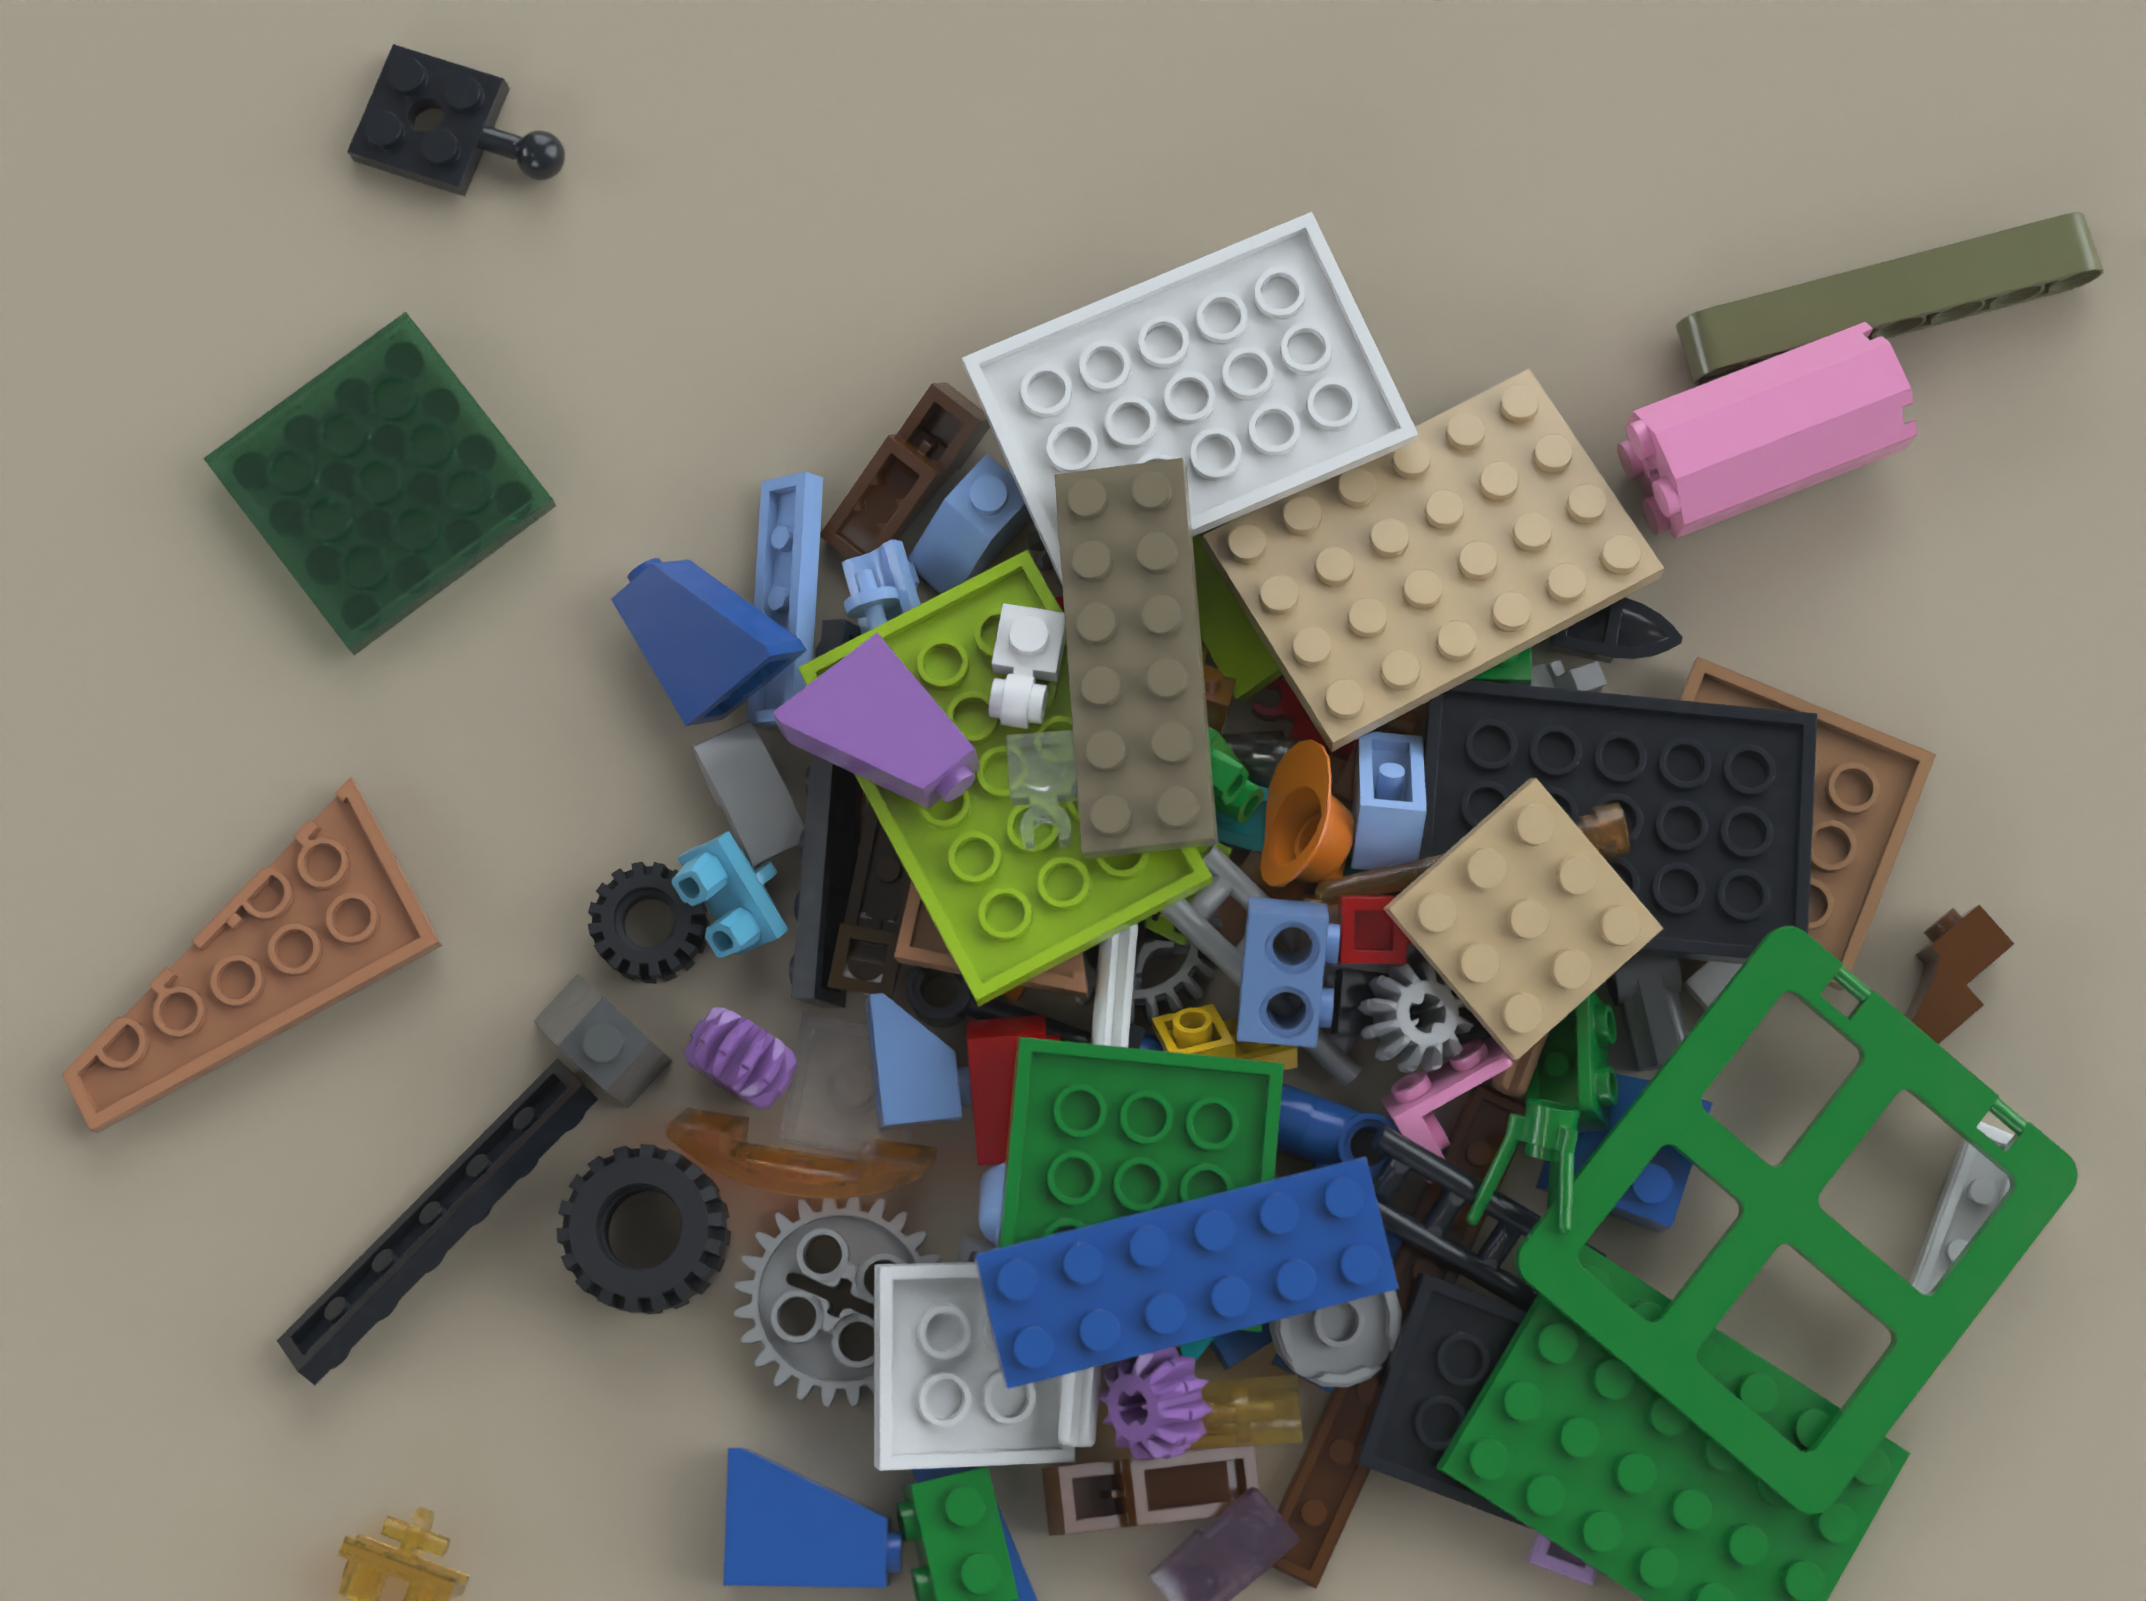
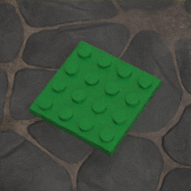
(1130, 1133)

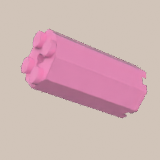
(1768, 431)

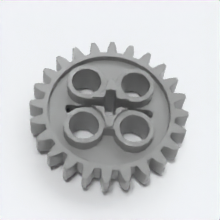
(818, 1354)

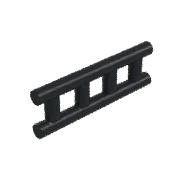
(1457, 1191)

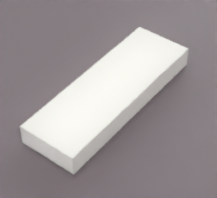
(1965, 1203)

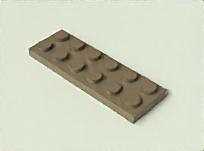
(1135, 659)

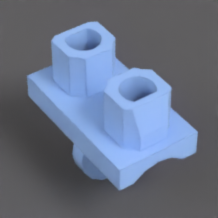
(880, 585)

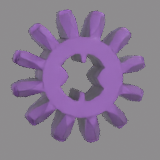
(741, 1057)
(1155, 1404)

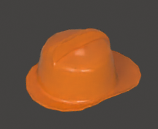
(1304, 823)

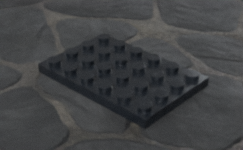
(1706, 791)

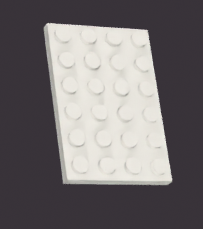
(1230, 362)

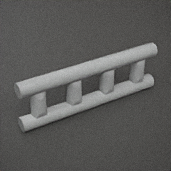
(1193, 922)

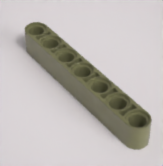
(1895, 295)

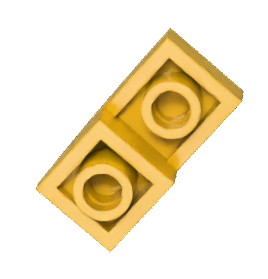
(1205, 1033)

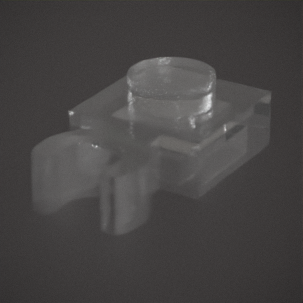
(1042, 776)

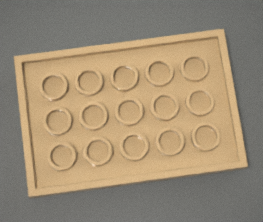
(1432, 560)

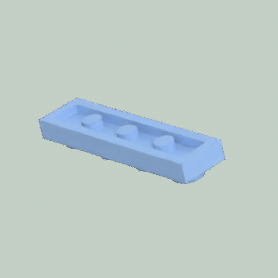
(787, 578)

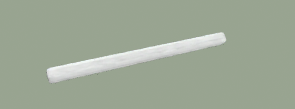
(1109, 1028)

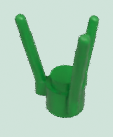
(1550, 1136)

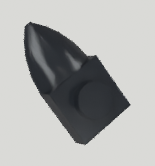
(1618, 631)

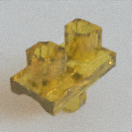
(1251, 1412)
(373, 1561)

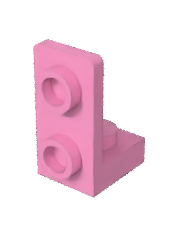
(1422, 1092)

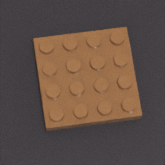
(1860, 810)

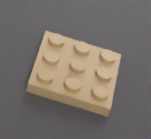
(1523, 918)

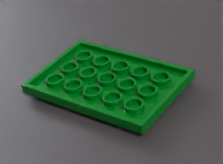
(1638, 1488)

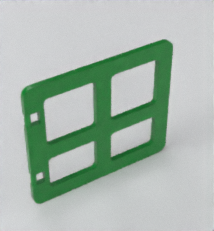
(1783, 1208)

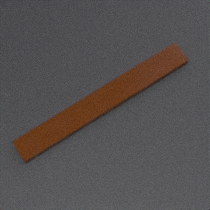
(1326, 1478)

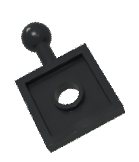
(454, 149)

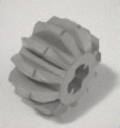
(1398, 1032)

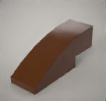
(1146, 1491)

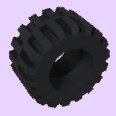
(592, 1208)

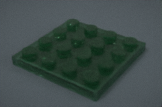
(380, 483)

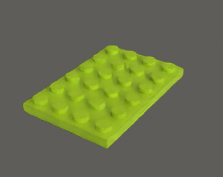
(991, 899)

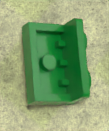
(1576, 1067)
(957, 1539)

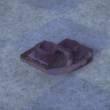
(1227, 1553)

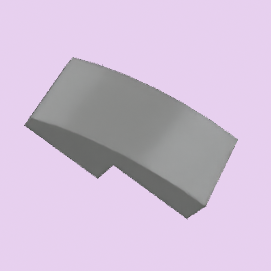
(749, 791)

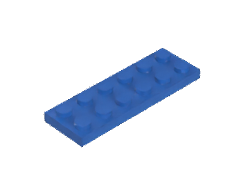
(1185, 1272)

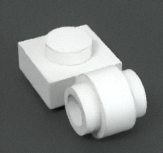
(1025, 649)

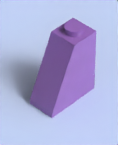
(881, 726)

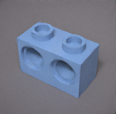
(1272, 971)

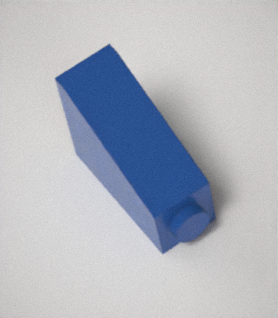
(702, 638)
(800, 1531)

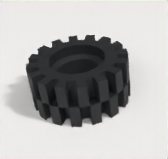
(610, 916)

